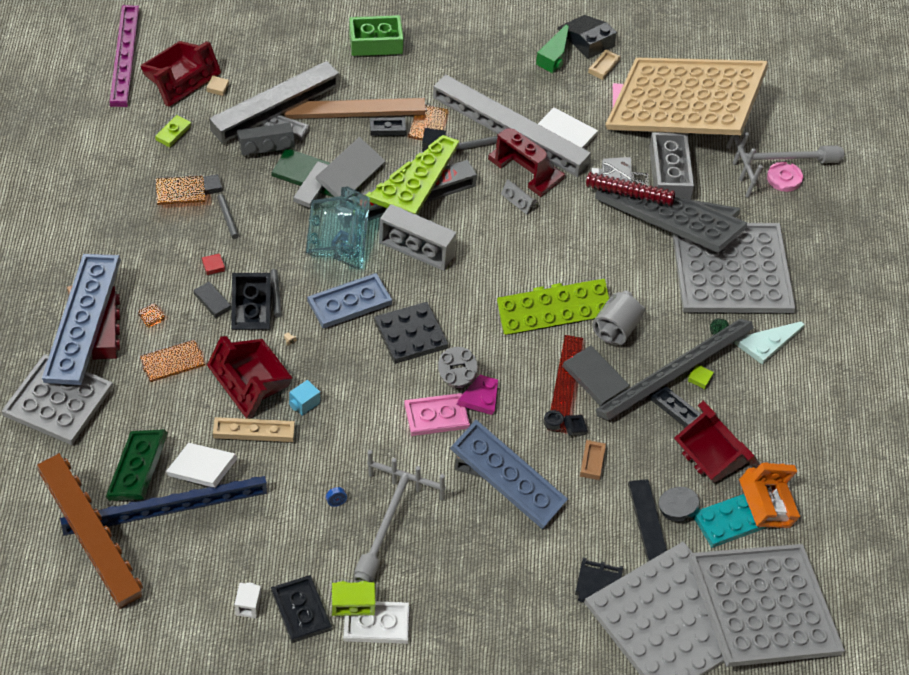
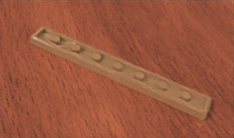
(358, 108)

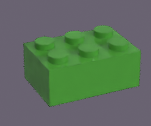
(375, 35)

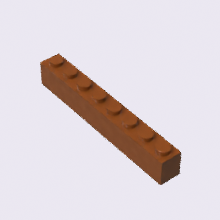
(90, 531)

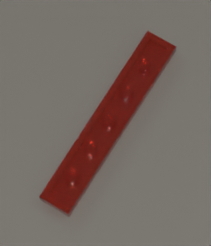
(565, 382)

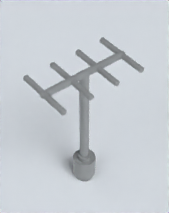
(824, 154)
(369, 562)

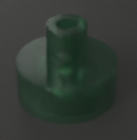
(718, 325)

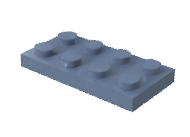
(349, 300)

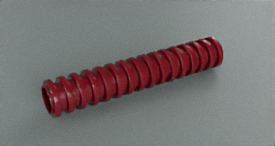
(628, 188)

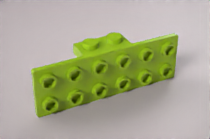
(552, 306)

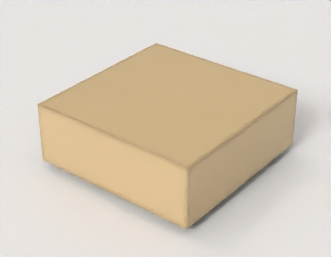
(217, 85)

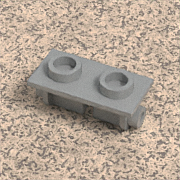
(518, 197)

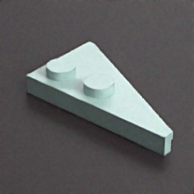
(766, 343)

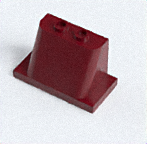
(181, 69)
(515, 146)
(248, 372)
(713, 446)

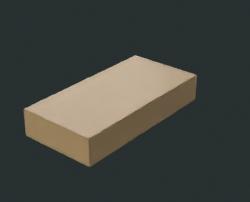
(604, 64)

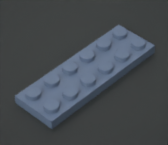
(508, 474)

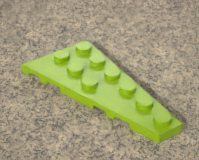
(415, 179)

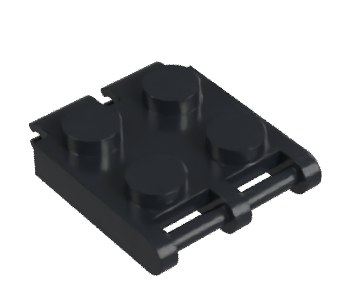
(595, 579)

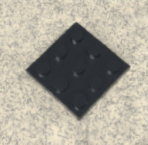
(410, 332)

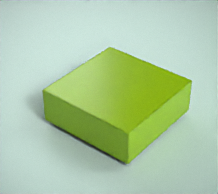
(700, 376)

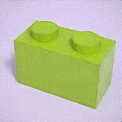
(353, 598)

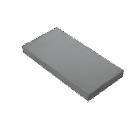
(350, 168)

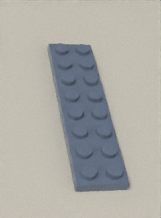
(81, 319)

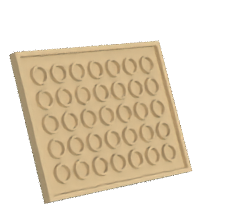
(687, 96)

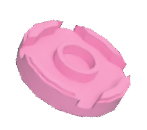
(784, 176)

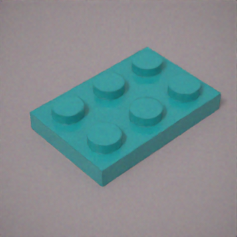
(726, 521)

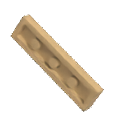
(253, 429)

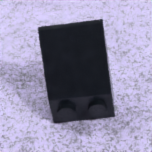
(590, 35)
(251, 301)

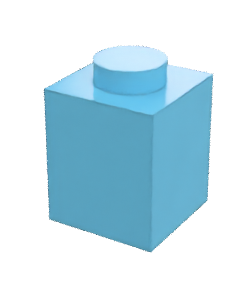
(304, 397)

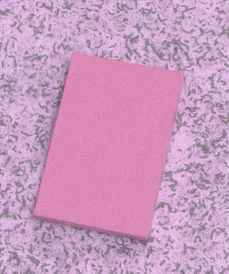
(436, 414)

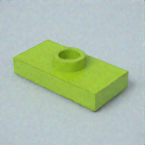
(173, 131)

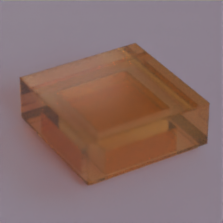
(151, 315)

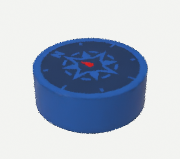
(336, 496)

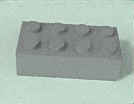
(671, 163)
(417, 237)

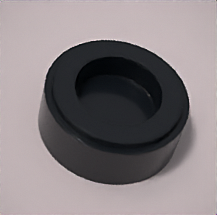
(553, 420)

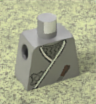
(615, 168)

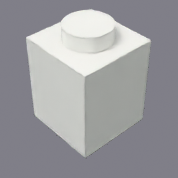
(247, 600)

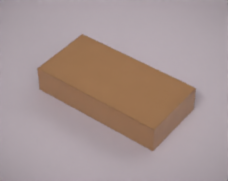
(592, 460)

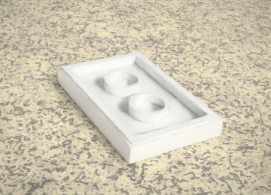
(568, 128)
(201, 465)
(386, 626)

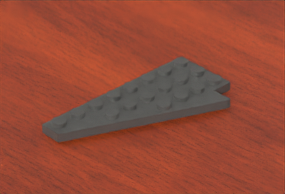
(695, 220)

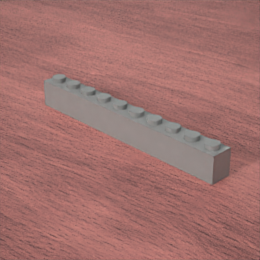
(498, 117)

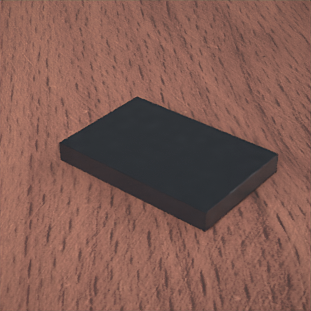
(301, 609)

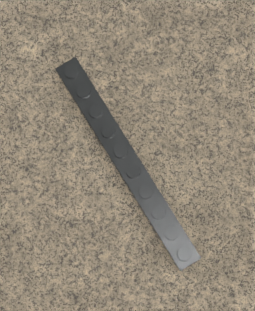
(675, 368)

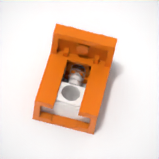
(769, 494)

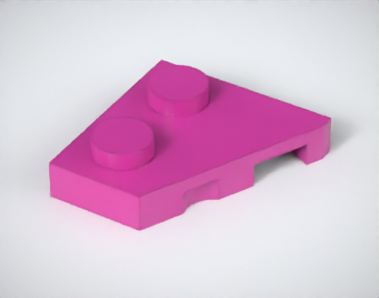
(480, 395)

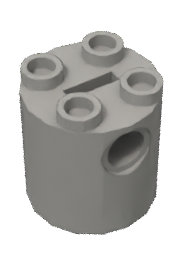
(618, 318)
(458, 377)

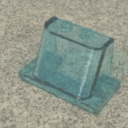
(339, 227)

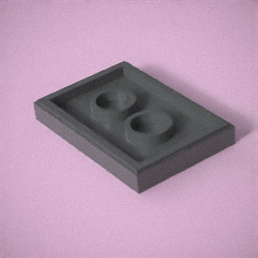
(595, 375)

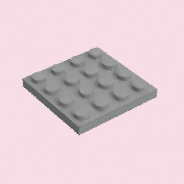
(56, 408)

